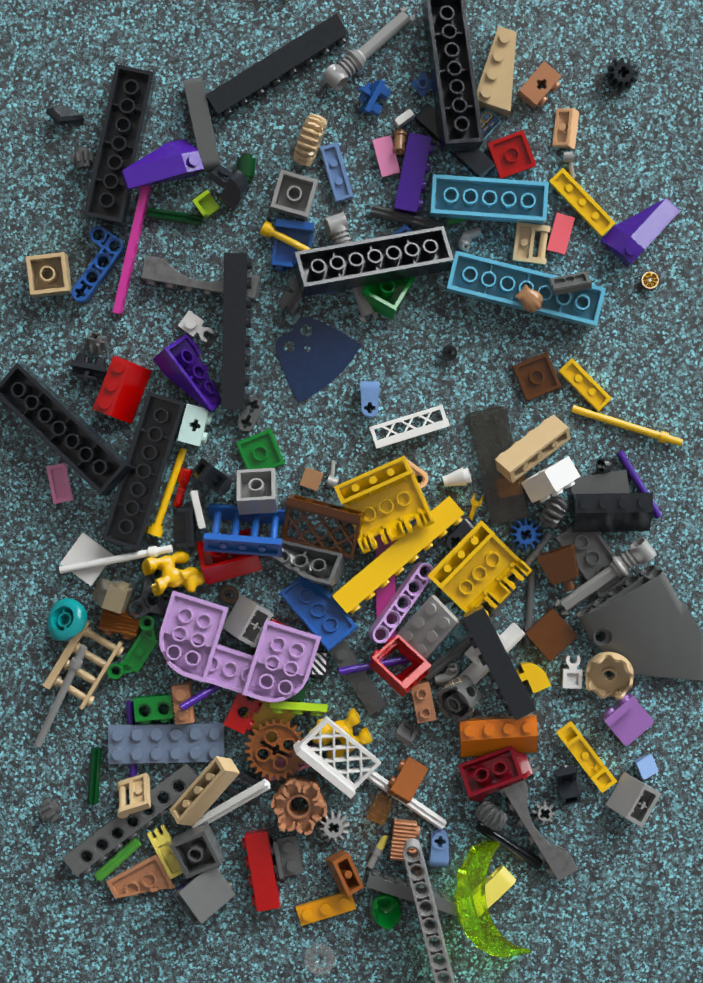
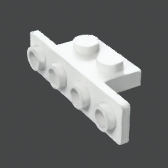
(509, 639)

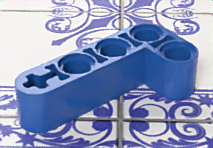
(94, 267)

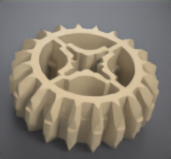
(309, 140)

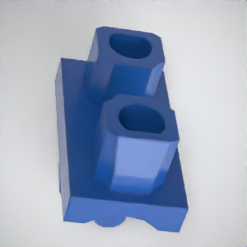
(377, 90)

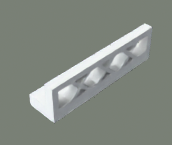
(411, 433)

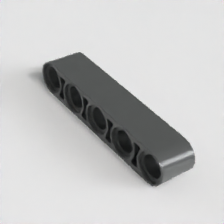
(202, 123)

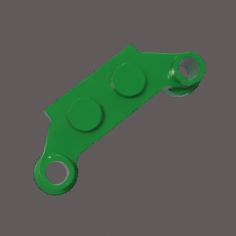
(139, 651)

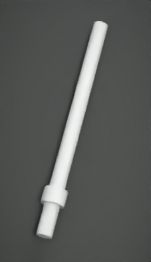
(152, 552)

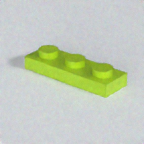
(297, 708)

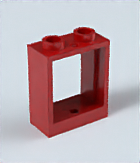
(422, 665)

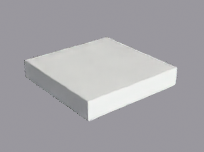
(86, 550)

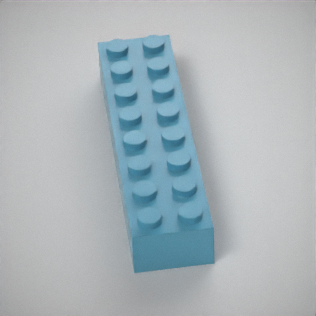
(500, 282)

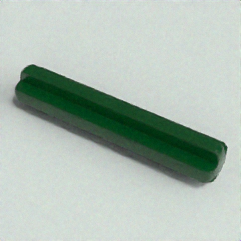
(173, 216)
(94, 775)

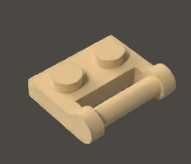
(525, 241)
(138, 793)

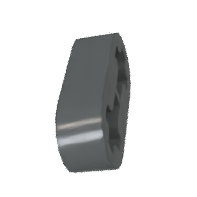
(254, 416)

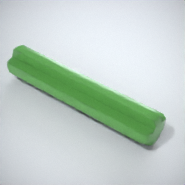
(117, 859)

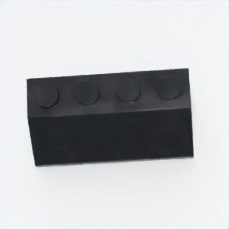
(612, 512)

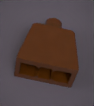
(560, 566)

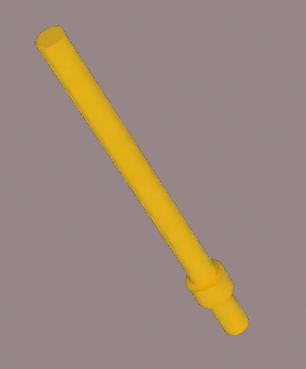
(662, 436)

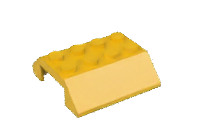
(390, 501)
(478, 570)

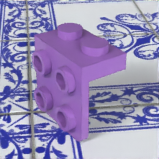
(627, 719)

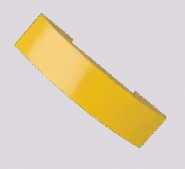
(586, 756)

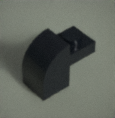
(234, 186)
(212, 477)
(567, 785)

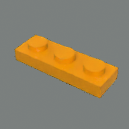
(325, 908)

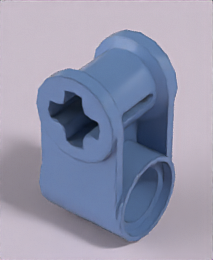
(370, 395)
(439, 851)

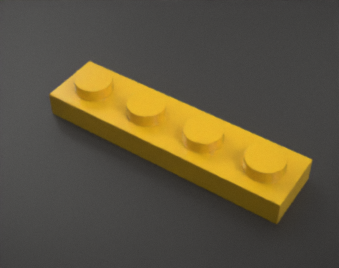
(581, 202)

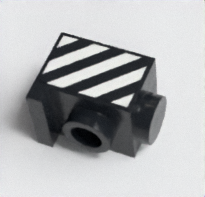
(320, 665)

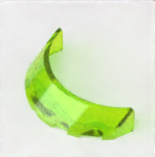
(472, 906)

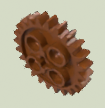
(268, 765)

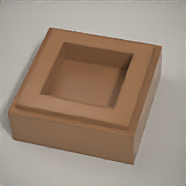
(311, 479)

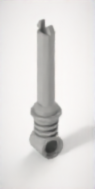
(338, 74)
(337, 228)
(639, 552)

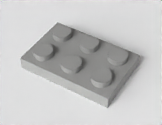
(429, 627)

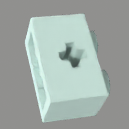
(187, 433)

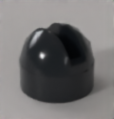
(447, 356)
(600, 465)

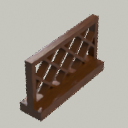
(327, 510)

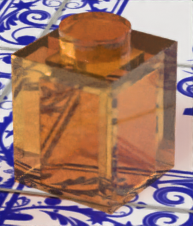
(379, 808)

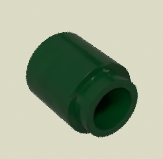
(246, 165)

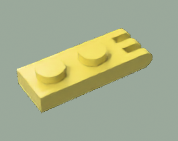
(164, 852)

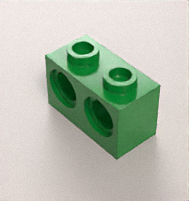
(153, 703)

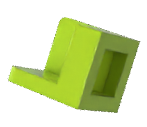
(206, 204)

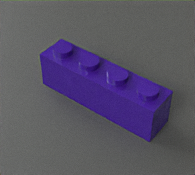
(412, 173)

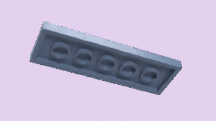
(165, 743)

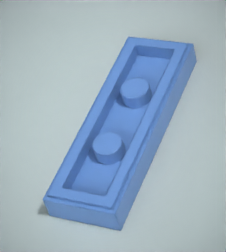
(336, 172)

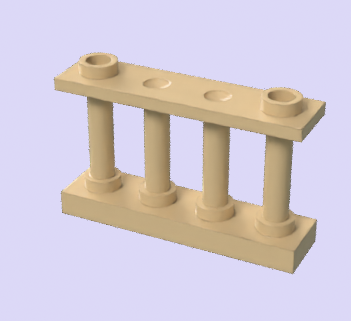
(63, 662)

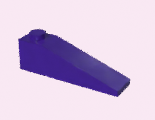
(636, 233)

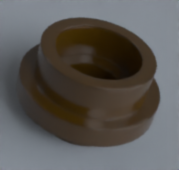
(225, 599)

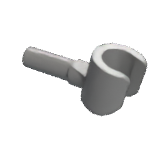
(569, 157)
(332, 481)

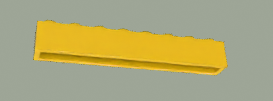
(396, 556)

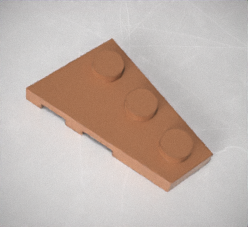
(141, 878)

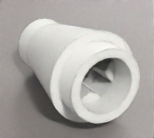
(457, 478)

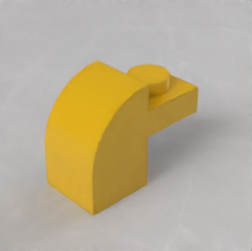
(534, 675)

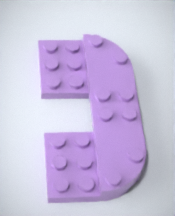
(192, 649)

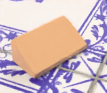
(565, 128)

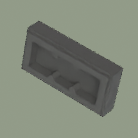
(570, 283)

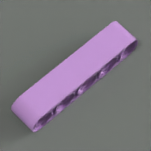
(392, 606)

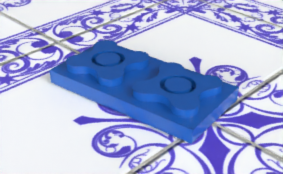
(318, 612)

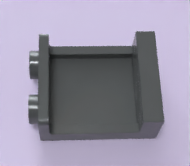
(204, 895)

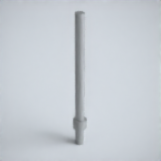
(75, 664)

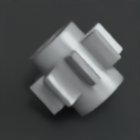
(547, 808)

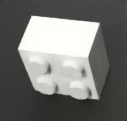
(551, 480)

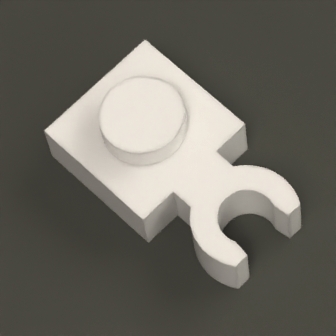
(193, 324)
(572, 676)

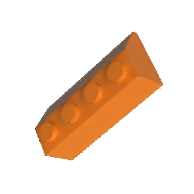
(488, 734)

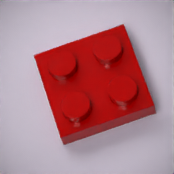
(511, 154)

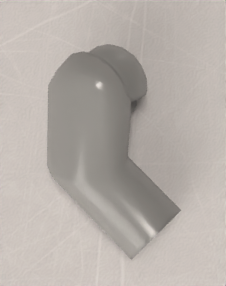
(466, 238)
(451, 672)

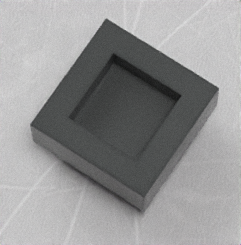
(406, 732)

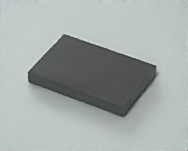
(602, 483)

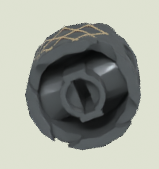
(459, 698)

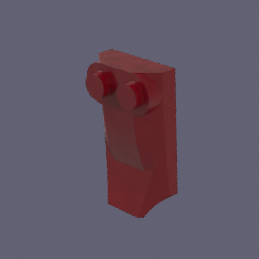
(494, 772)

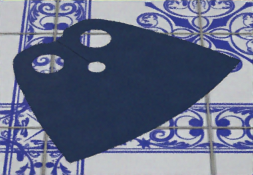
(314, 369)

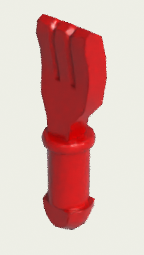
(183, 480)

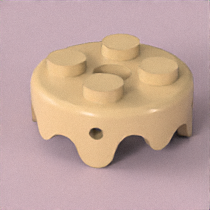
(609, 686)

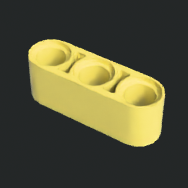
(498, 884)

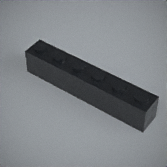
(500, 666)

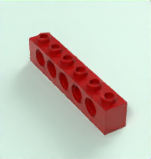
(234, 719)

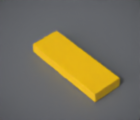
(584, 385)

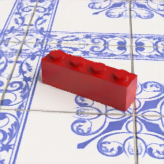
(262, 870)

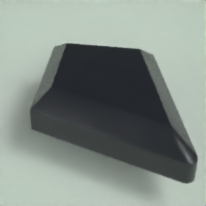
(64, 115)

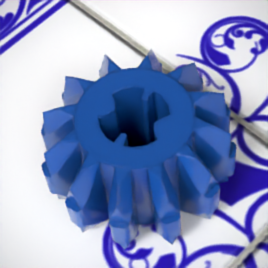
(525, 541)

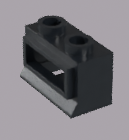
(248, 780)

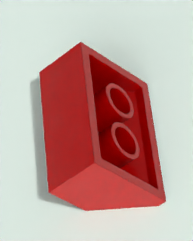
(122, 389)
(224, 566)

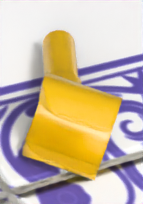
(475, 504)

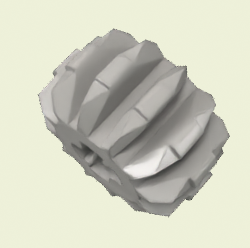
(335, 819)

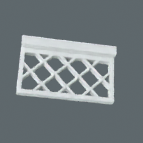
(323, 765)

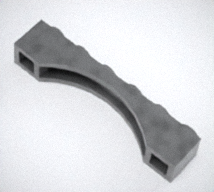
(159, 271)
(557, 857)

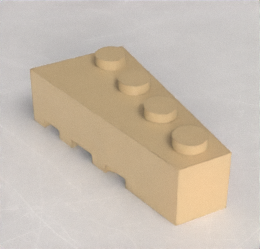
(497, 78)

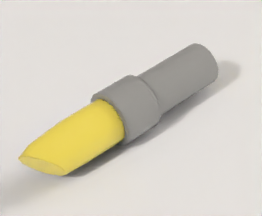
(377, 852)

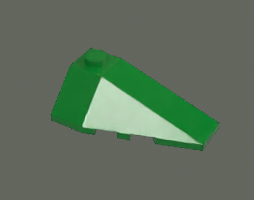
(388, 296)

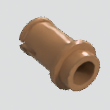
(399, 141)

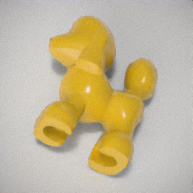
(172, 576)
(352, 719)

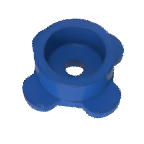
(422, 90)

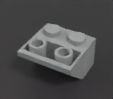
(247, 620)
(633, 799)

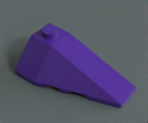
(167, 163)
(185, 368)

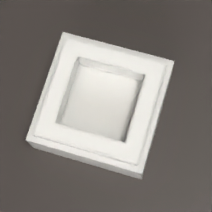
(404, 118)

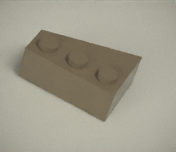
(113, 595)

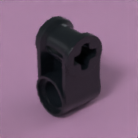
(459, 532)

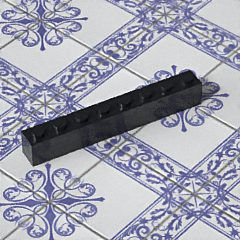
(278, 66)
(235, 331)

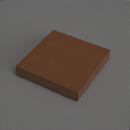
(536, 376)
(550, 634)

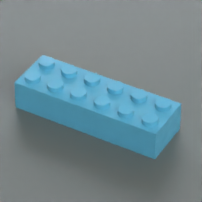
(488, 199)

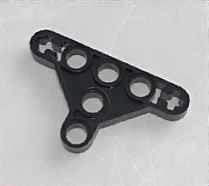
(162, 600)

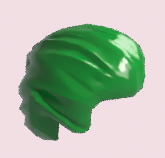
(386, 910)

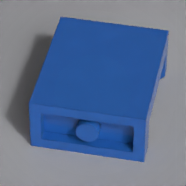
(283, 253)

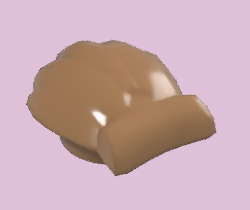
(530, 299)

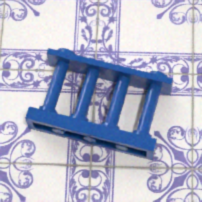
(243, 544)

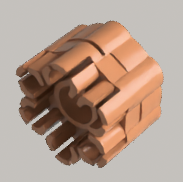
(294, 819)

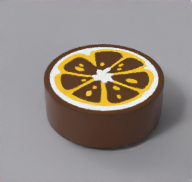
(649, 280)

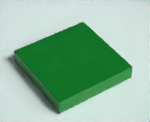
(260, 451)

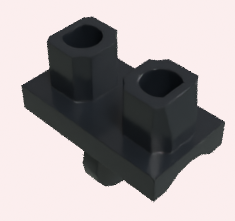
(88, 371)

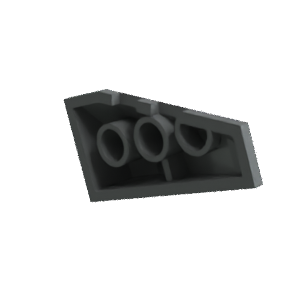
(312, 563)

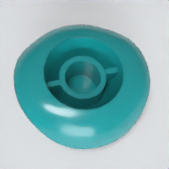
(66, 619)

